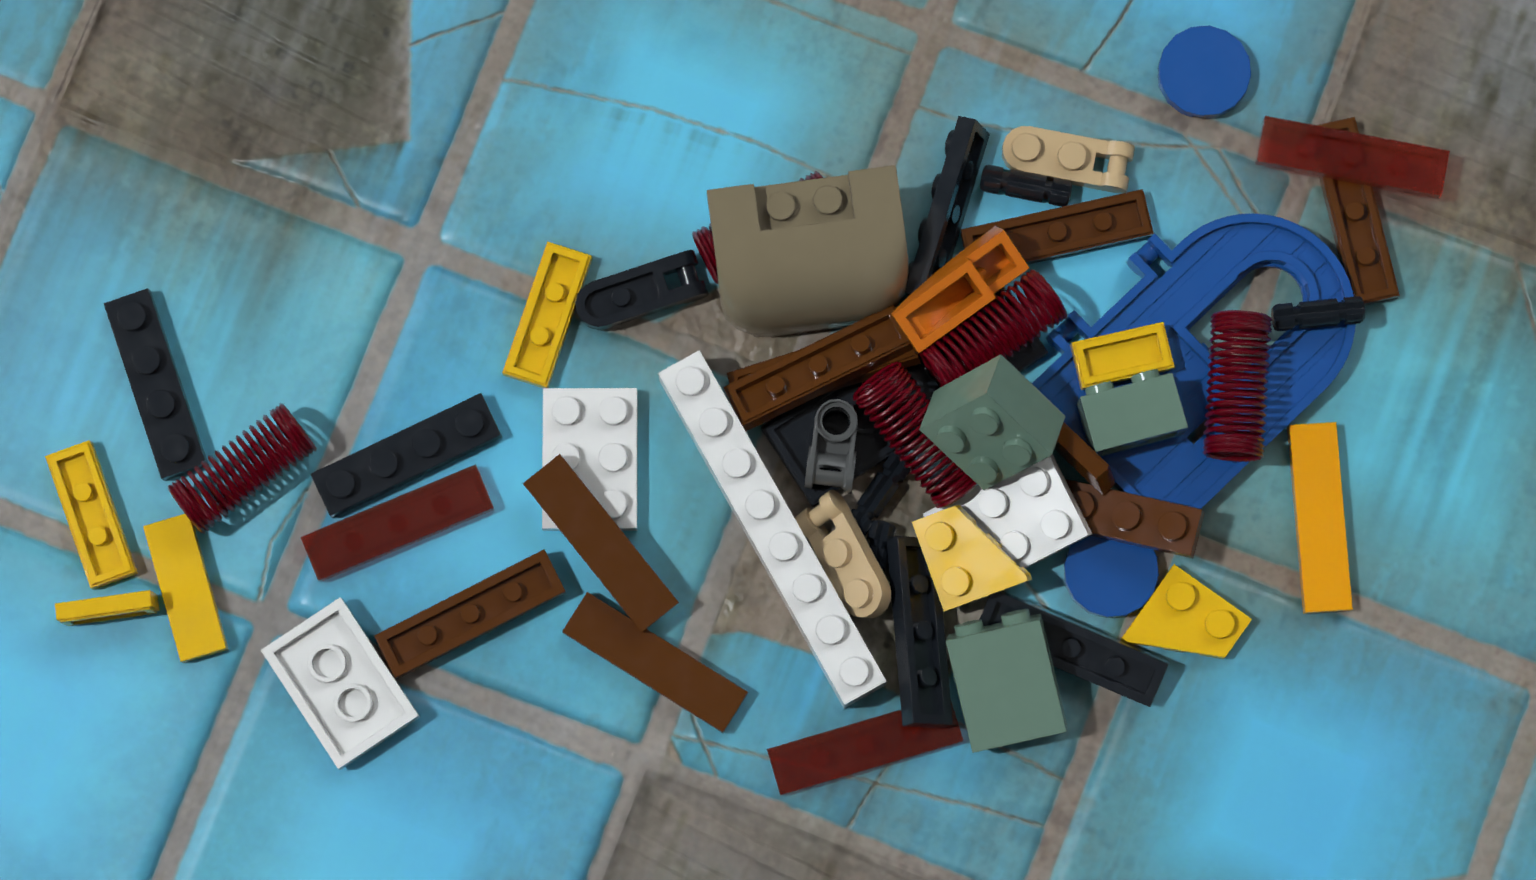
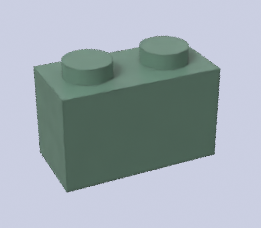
(1131, 413)

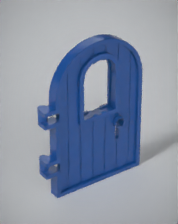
(1200, 275)

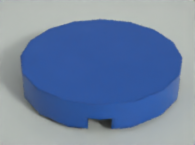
(1204, 72)
(1110, 576)

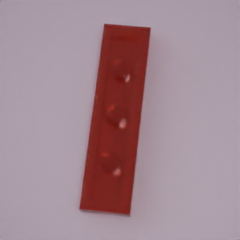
(1352, 157)
(397, 523)
(854, 750)

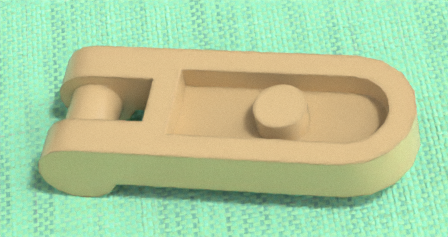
(1068, 157)
(846, 556)

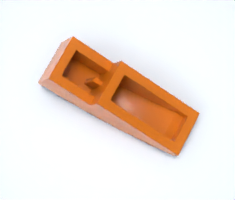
(959, 288)

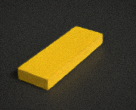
(547, 315)
(91, 514)
(185, 588)

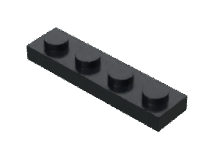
(951, 198)
(155, 384)
(406, 455)
(918, 637)
(1088, 651)

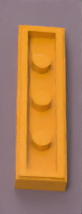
(1319, 518)

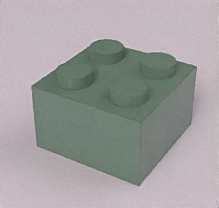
(992, 422)

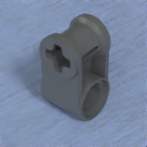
(832, 450)

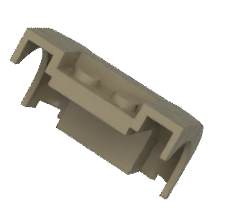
(809, 251)

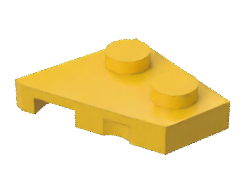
(964, 558)
(1187, 618)

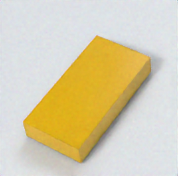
(1121, 355)
(107, 608)

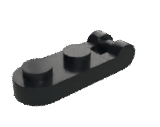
(639, 292)

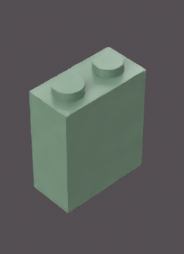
(1006, 680)

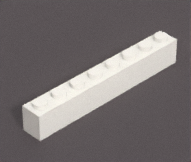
(772, 529)

